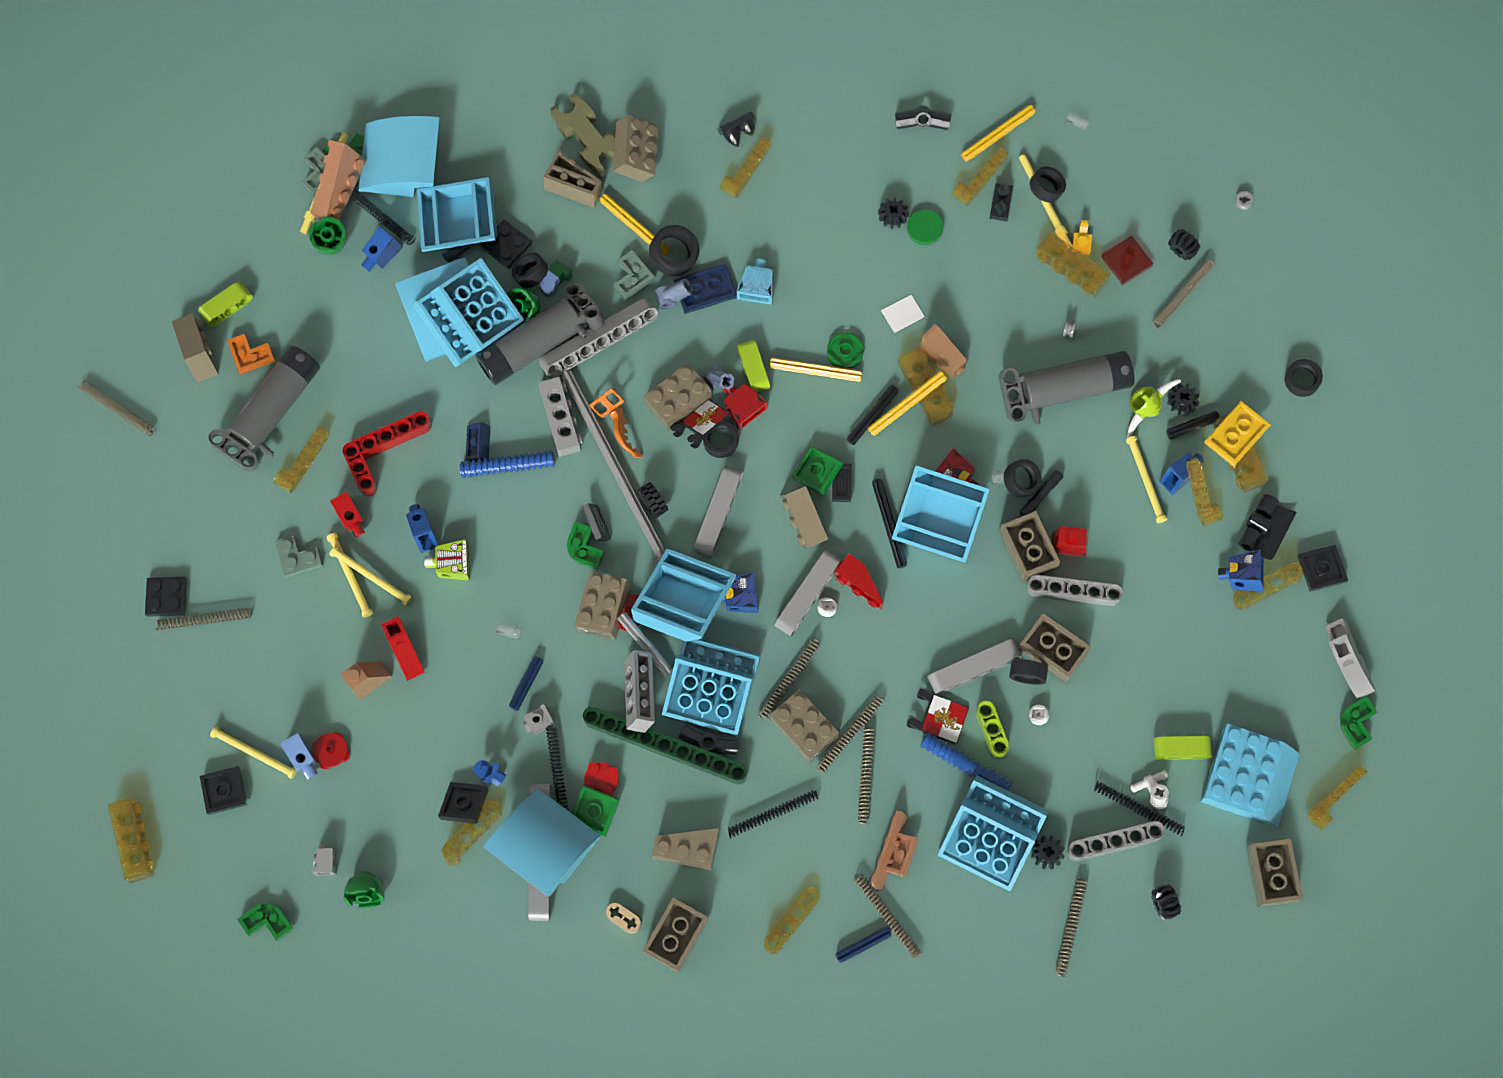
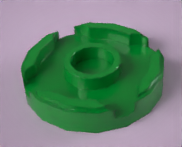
(925, 227)
(845, 350)

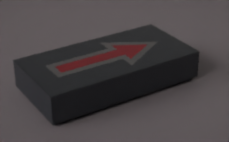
(596, 522)

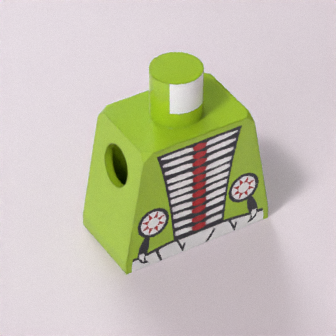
(450, 560)

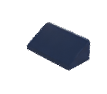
(477, 441)

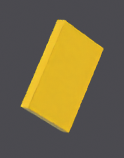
(1237, 433)

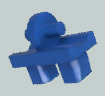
(489, 772)

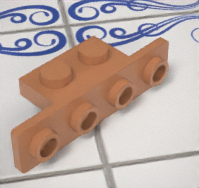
(896, 852)

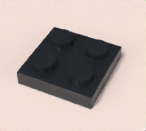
(508, 244)
(1322, 568)
(165, 596)
(223, 790)
(463, 802)

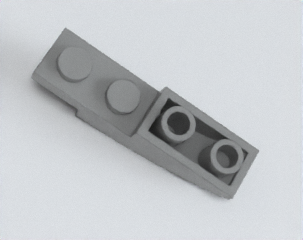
(1349, 659)

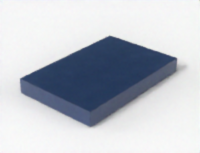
(709, 288)

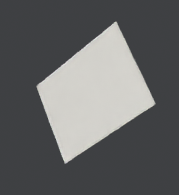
(902, 313)

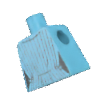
(756, 283)

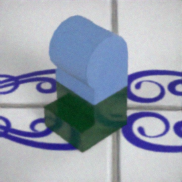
(554, 277)

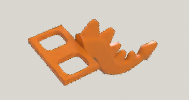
(619, 421)

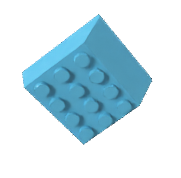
(456, 214)
(940, 514)
(682, 596)
(1250, 775)

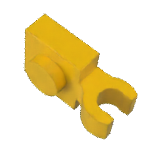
(1082, 240)

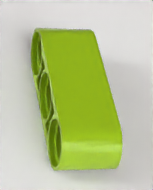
(225, 304)
(753, 366)
(992, 720)
(1182, 747)

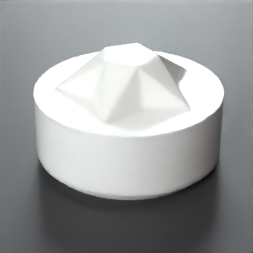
(827, 607)
(1038, 714)

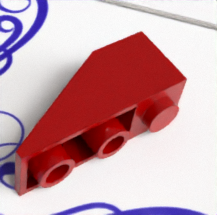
(856, 576)
(402, 648)

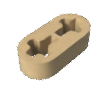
(620, 921)

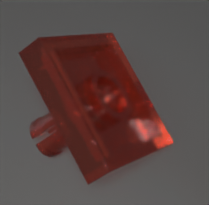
(1127, 260)

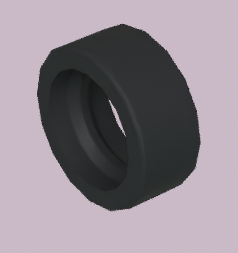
(1054, 177)
(535, 276)
(1310, 366)
(722, 453)
(1010, 480)
(1028, 672)

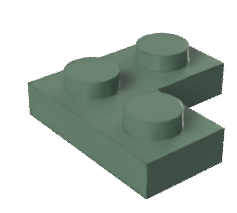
(315, 162)
(637, 275)
(296, 562)

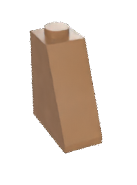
(943, 352)
(365, 677)

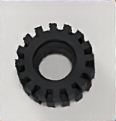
(652, 500)

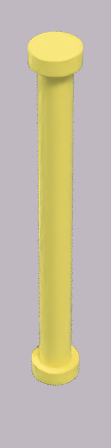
(1146, 479)
(370, 575)
(366, 611)
(216, 732)

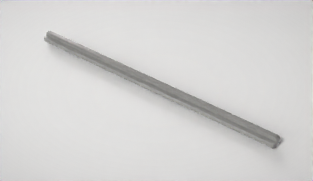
(613, 464)

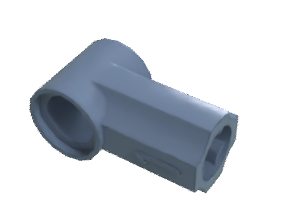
(669, 295)
(719, 378)

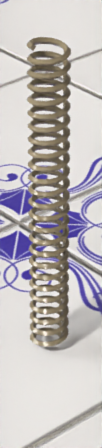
(1167, 313)
(119, 409)
(204, 617)
(788, 676)
(851, 729)
(862, 773)
(884, 916)
(1069, 927)

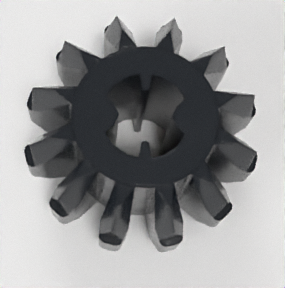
(893, 219)
(1184, 244)
(1179, 393)
(1054, 850)
(1166, 902)

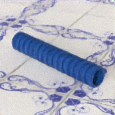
(507, 464)
(963, 762)

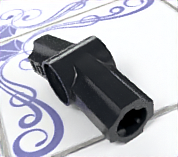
(934, 118)
(721, 744)

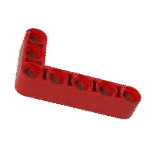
(380, 445)

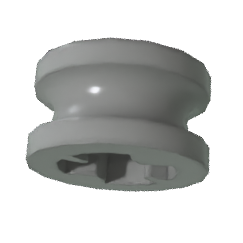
(1240, 196)
(1069, 328)

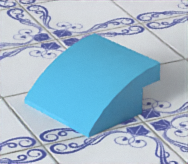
(399, 155)
(417, 287)
(468, 312)
(711, 685)
(993, 833)
(542, 842)

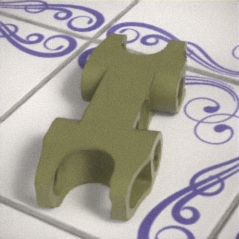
(580, 125)

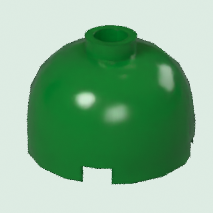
(328, 236)
(525, 302)
(364, 890)

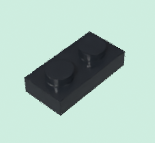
(842, 484)

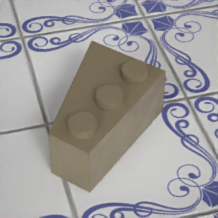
(571, 181)
(194, 347)
(804, 517)
(687, 848)

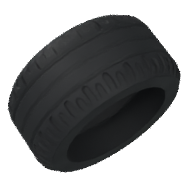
(686, 237)

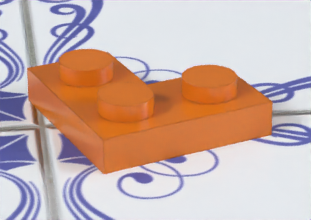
(247, 358)

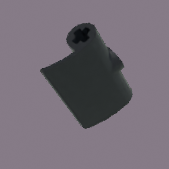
(1267, 527)

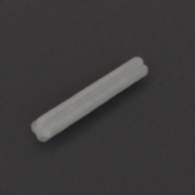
(645, 643)

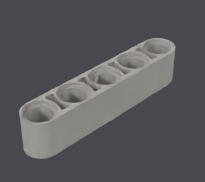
(718, 511)
(1083, 586)
(808, 593)
(974, 666)
(1124, 837)

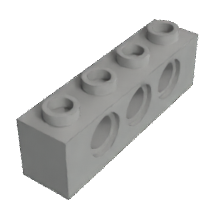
(564, 444)
(639, 691)

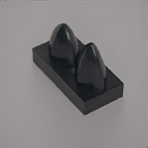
(731, 131)
(1001, 201)

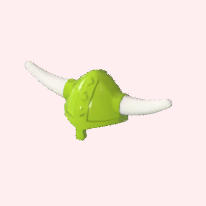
(1147, 403)

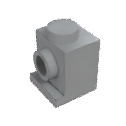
(545, 720)
(324, 861)

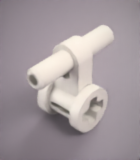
(1158, 792)

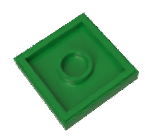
(817, 470)
(596, 809)

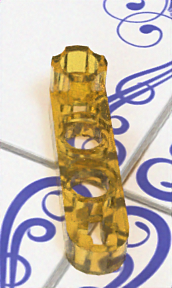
(735, 185)
(967, 193)
(290, 480)
(1206, 512)
(1268, 587)
(1318, 814)
(469, 829)
(791, 920)

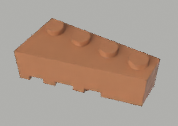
(337, 181)

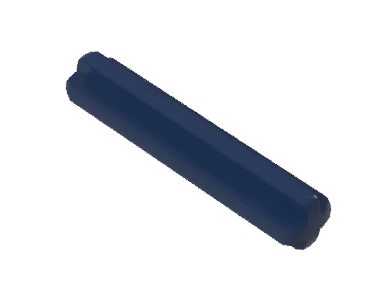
(526, 683)
(863, 944)

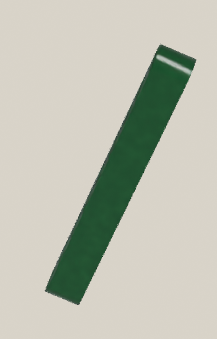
(672, 752)

